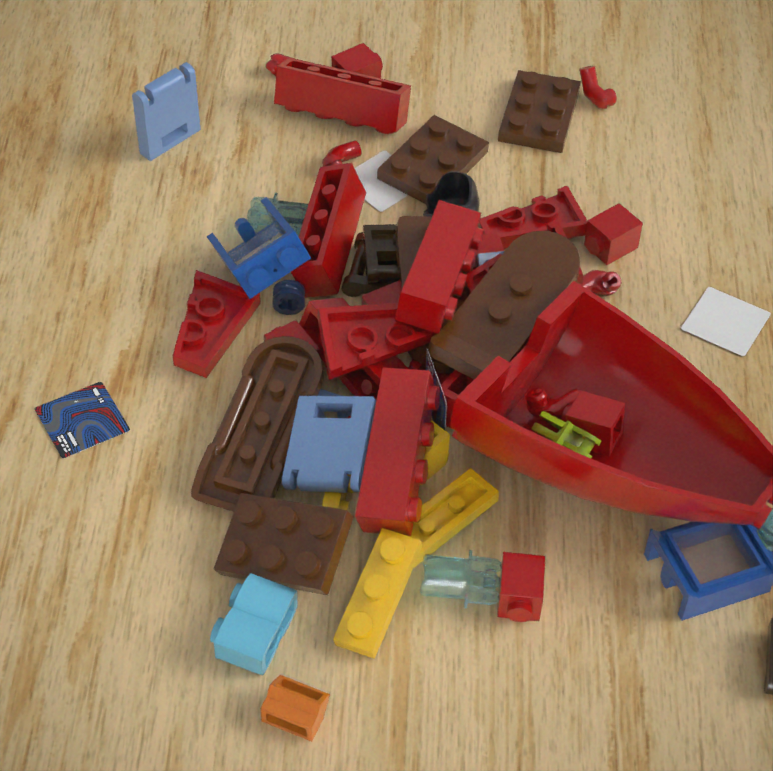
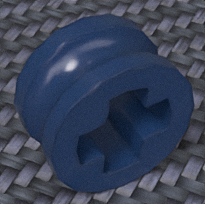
(288, 297)

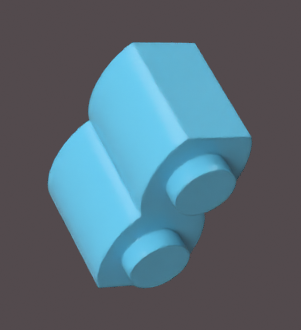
(254, 624)

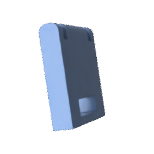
(170, 112)
(328, 448)

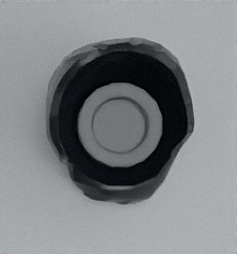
(455, 189)

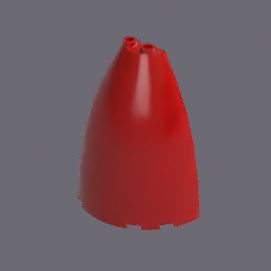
(682, 438)

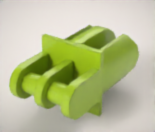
(567, 436)

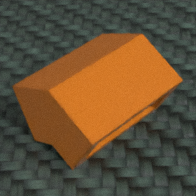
(294, 707)

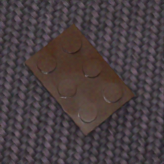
(539, 111)
(428, 155)
(284, 542)

